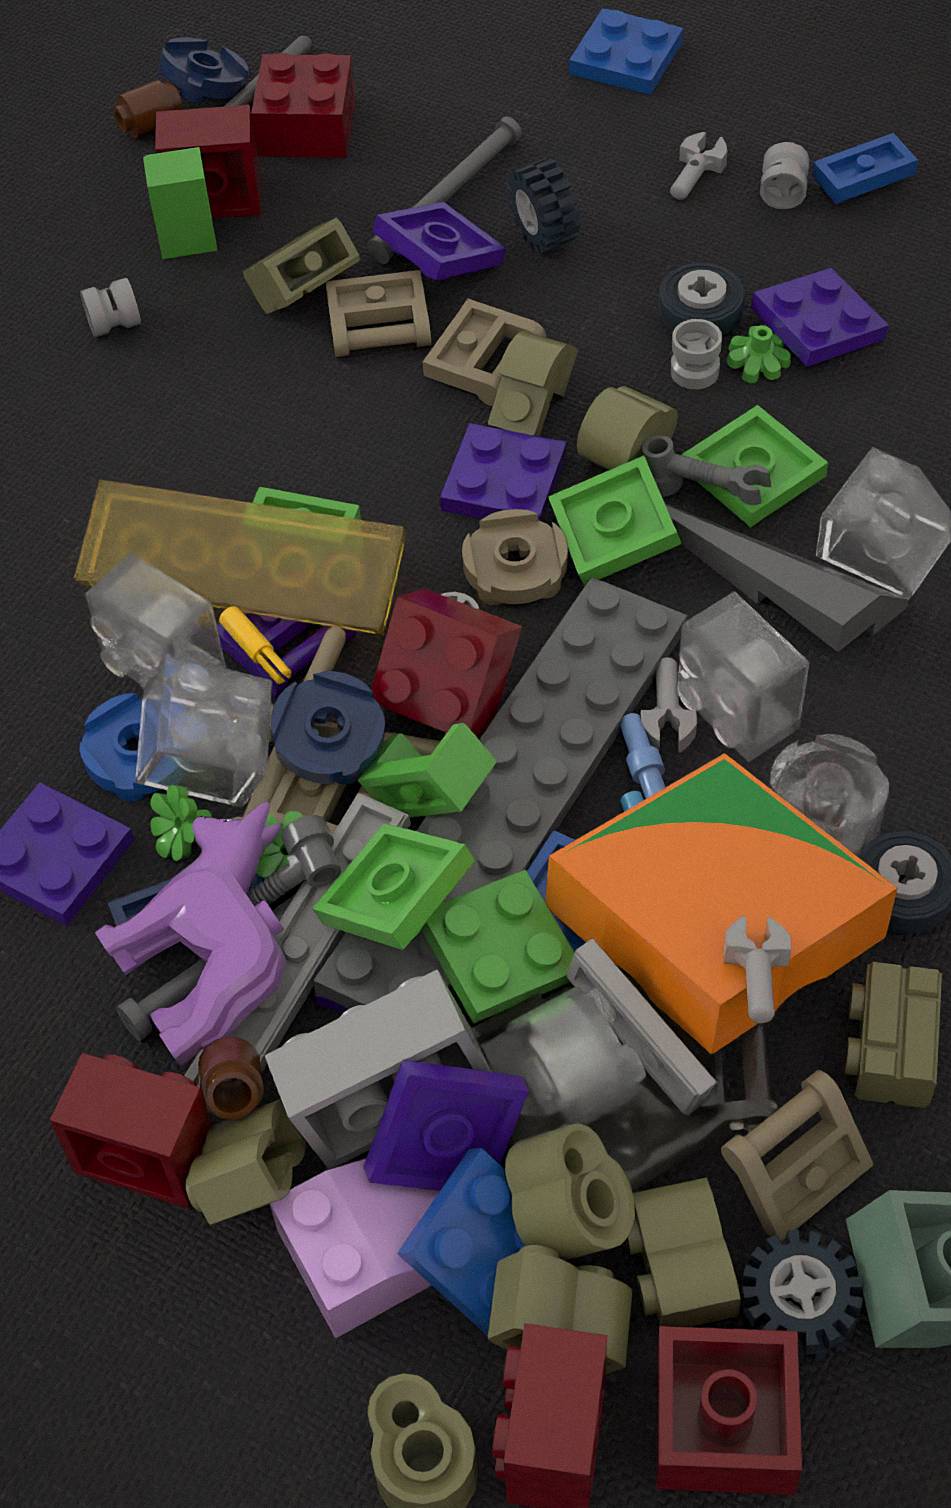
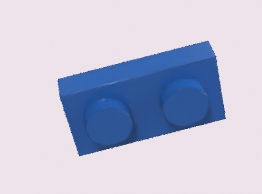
(864, 168)

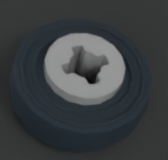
(701, 293)
(925, 891)

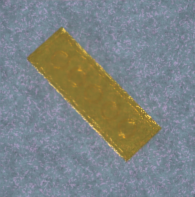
(249, 554)

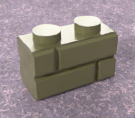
(301, 265)
(897, 1034)

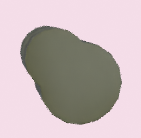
(620, 424)
(569, 1192)
(420, 1446)

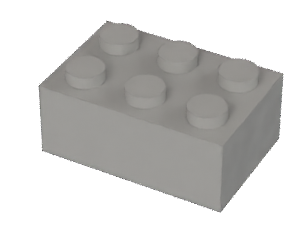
(344, 1072)

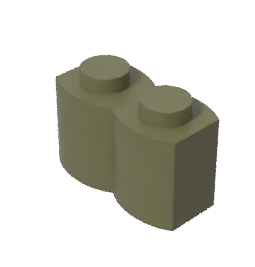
(245, 1163)
(684, 1256)
(553, 1293)

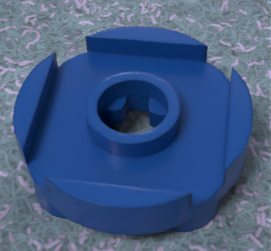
(106, 749)

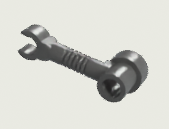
(670, 469)
(309, 858)

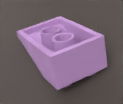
(348, 1242)

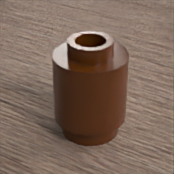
(138, 107)
(230, 1077)

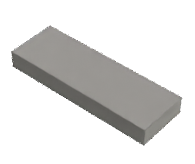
(643, 1029)

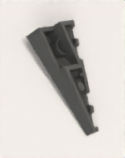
(816, 596)

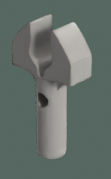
(697, 163)
(668, 708)
(758, 963)

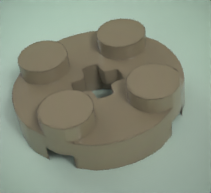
(519, 581)

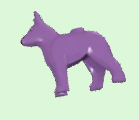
(219, 923)

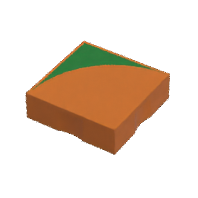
(691, 862)

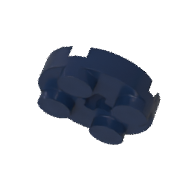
(202, 71)
(342, 755)

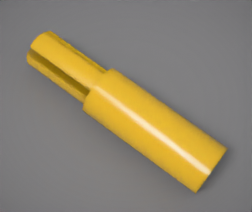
(253, 643)

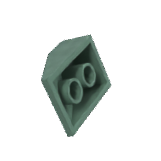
(905, 1267)

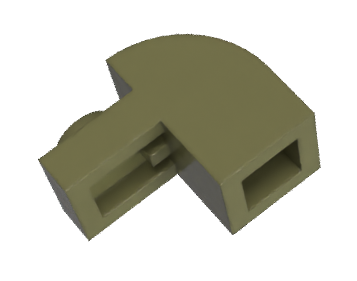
(531, 374)

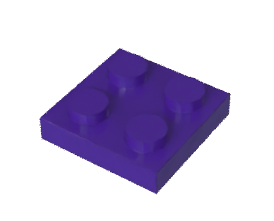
(439, 240)
(819, 316)
(502, 472)
(58, 852)
(439, 1116)

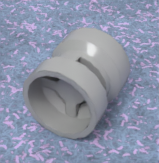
(784, 175)
(100, 311)
(696, 353)

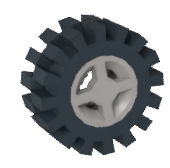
(543, 205)
(802, 1272)

